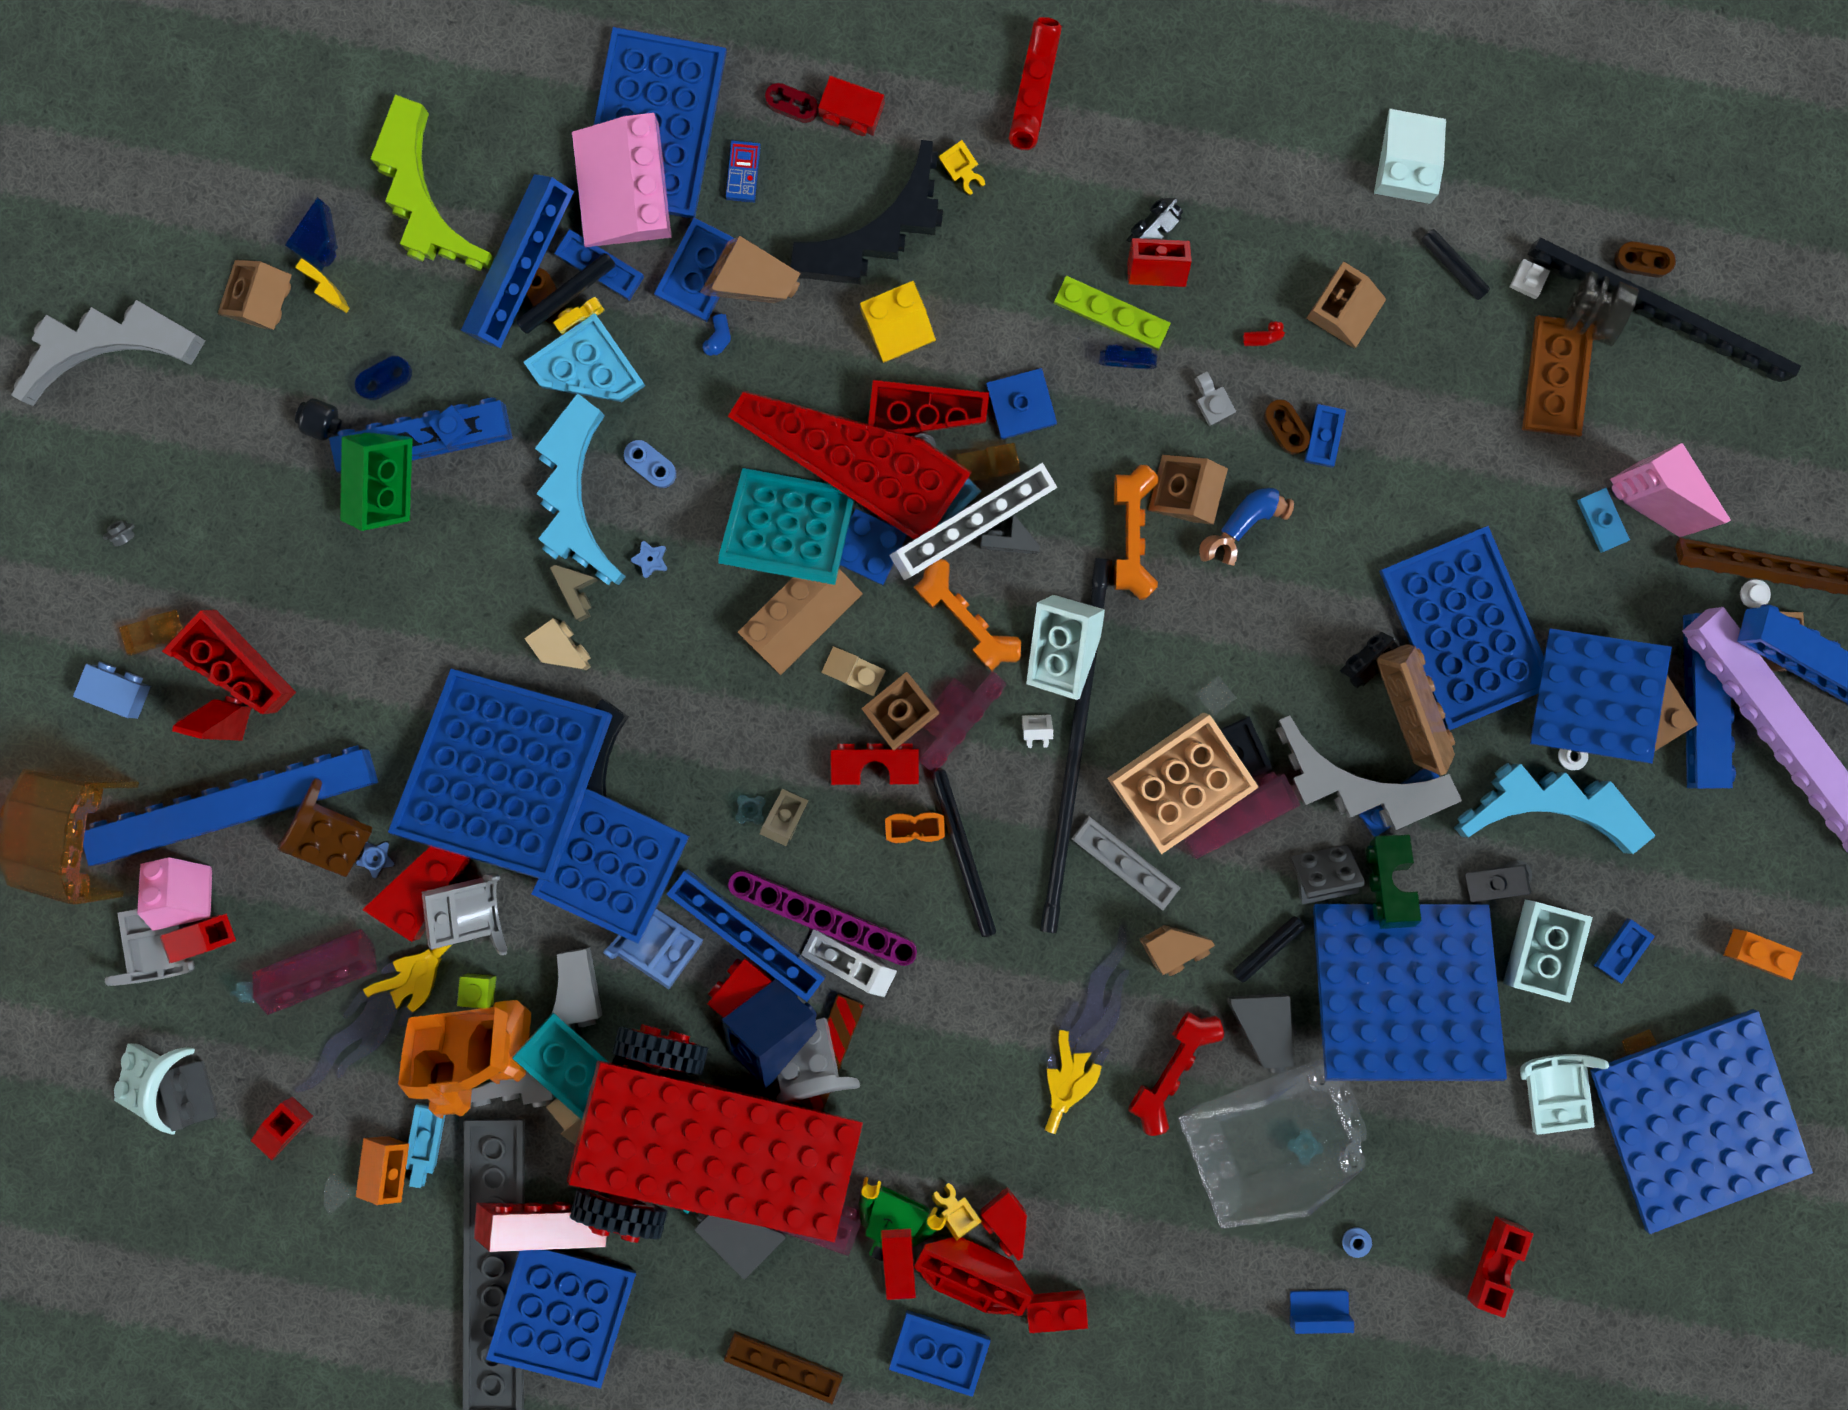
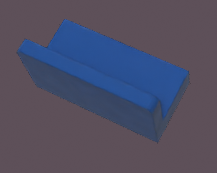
(1320, 1312)

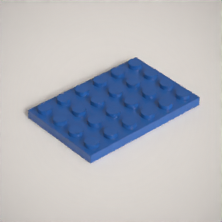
(682, 88)
(1468, 625)

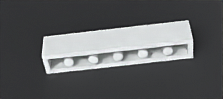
(973, 521)

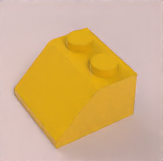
(897, 321)

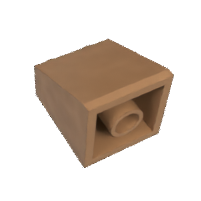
(750, 275)

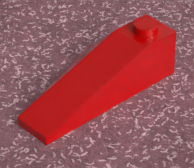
(216, 720)

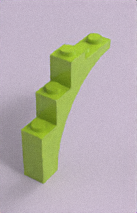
(400, 155)

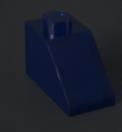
(315, 236)

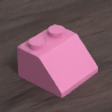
(174, 892)

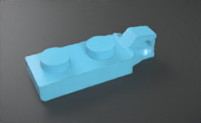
(423, 1144)

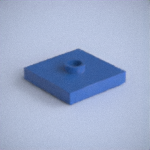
(1021, 403)

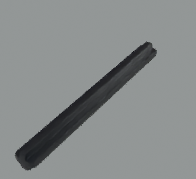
(963, 853)

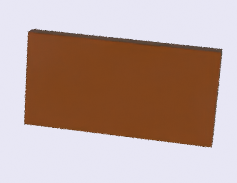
(1557, 378)

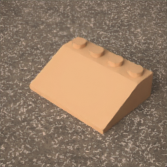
(1183, 782)

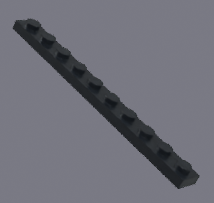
(1673, 316)

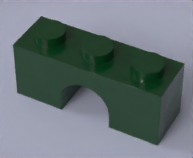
(1393, 906)

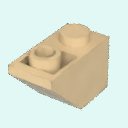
(555, 647)

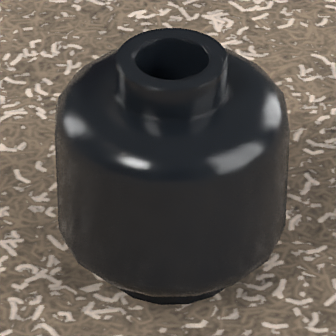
(318, 419)

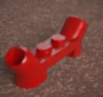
(1035, 83)
(1149, 1103)

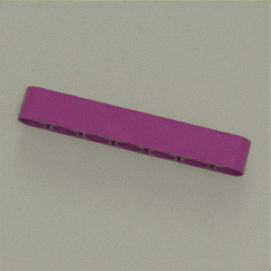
(838, 917)

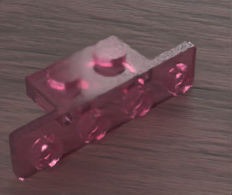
(958, 712)

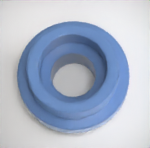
(1348, 1239)

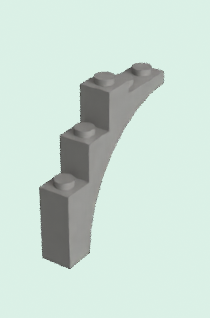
(99, 334)
(1400, 802)
(575, 1003)

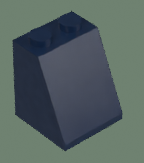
(769, 1030)

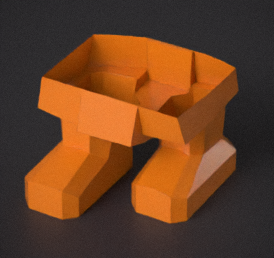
(459, 1051)

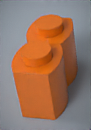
(905, 827)

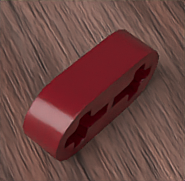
(793, 96)

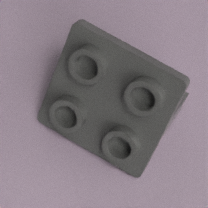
(1327, 874)
(185, 1096)

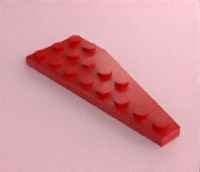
(877, 467)

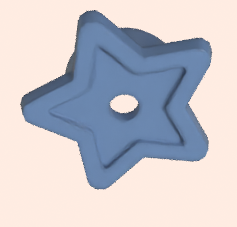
(657, 562)
(367, 858)

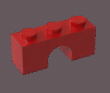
(848, 763)
(1503, 1248)

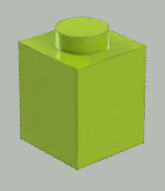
(476, 991)

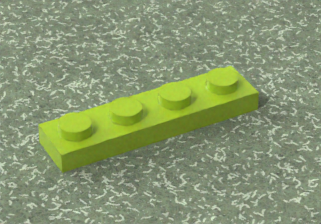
(1112, 313)

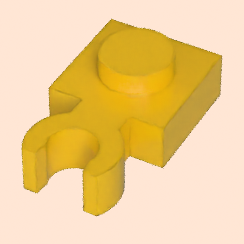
(959, 163)
(571, 317)
(960, 1213)

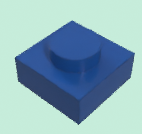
(450, 426)

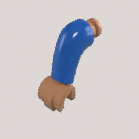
(1256, 506)

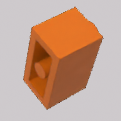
(1762, 954)
(382, 1170)

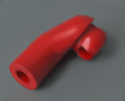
(1264, 338)

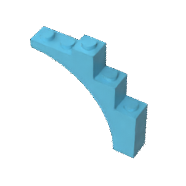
(569, 531)
(1600, 807)

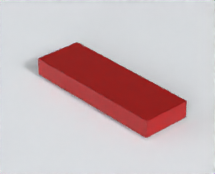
(898, 1264)

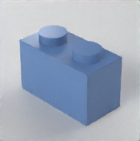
(112, 691)

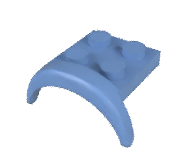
(662, 951)

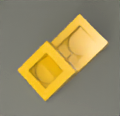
(326, 289)

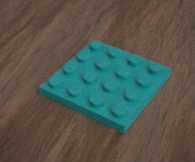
(786, 526)

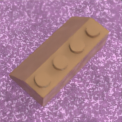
(797, 618)

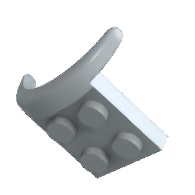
(463, 913)
(145, 953)
(813, 1069)

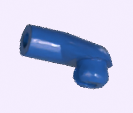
(719, 338)

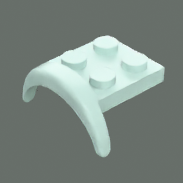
(140, 1081)
(1560, 1091)

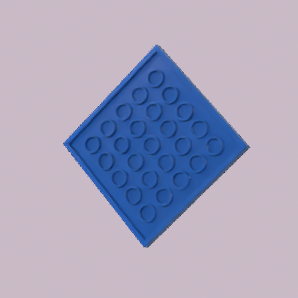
(501, 774)
(1408, 997)
(1701, 1121)

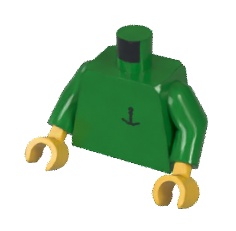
(889, 1210)

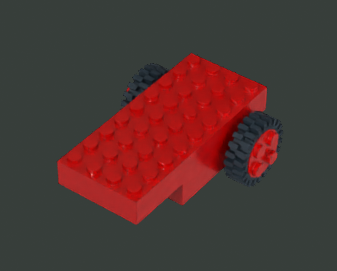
(702, 1149)

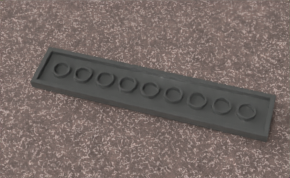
(491, 1175)

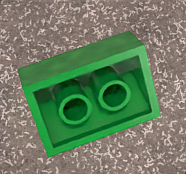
(375, 480)

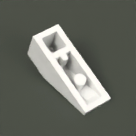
(849, 963)

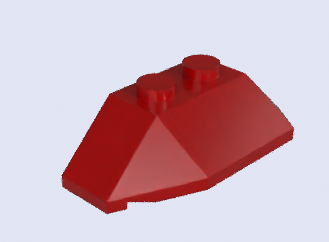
(974, 1276)

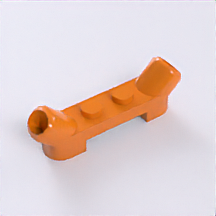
(1129, 491)
(991, 649)

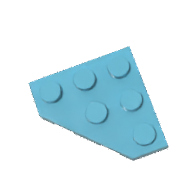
(586, 364)

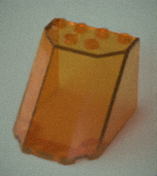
(41, 834)

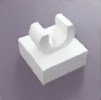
(1529, 279)
(1037, 728)

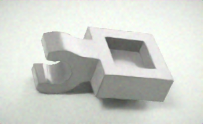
(1215, 403)

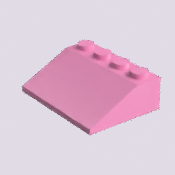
(621, 181)
(1670, 492)

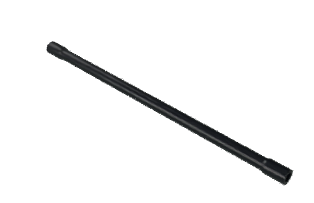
(1052, 908)

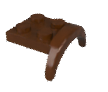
(324, 835)

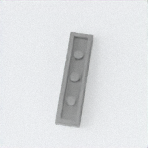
(1125, 863)

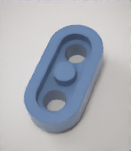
(650, 463)

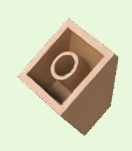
(255, 294)
(1188, 488)
(900, 710)

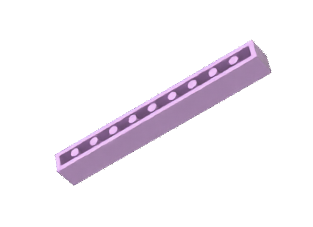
(1774, 716)

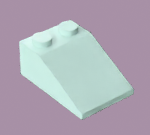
(1411, 157)
(1063, 645)

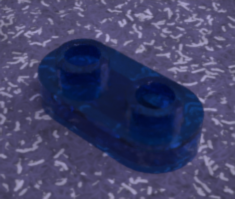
(1117, 357)
(383, 376)

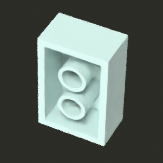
(1547, 950)

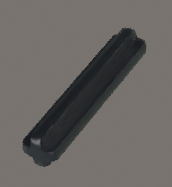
(1455, 264)
(1268, 949)

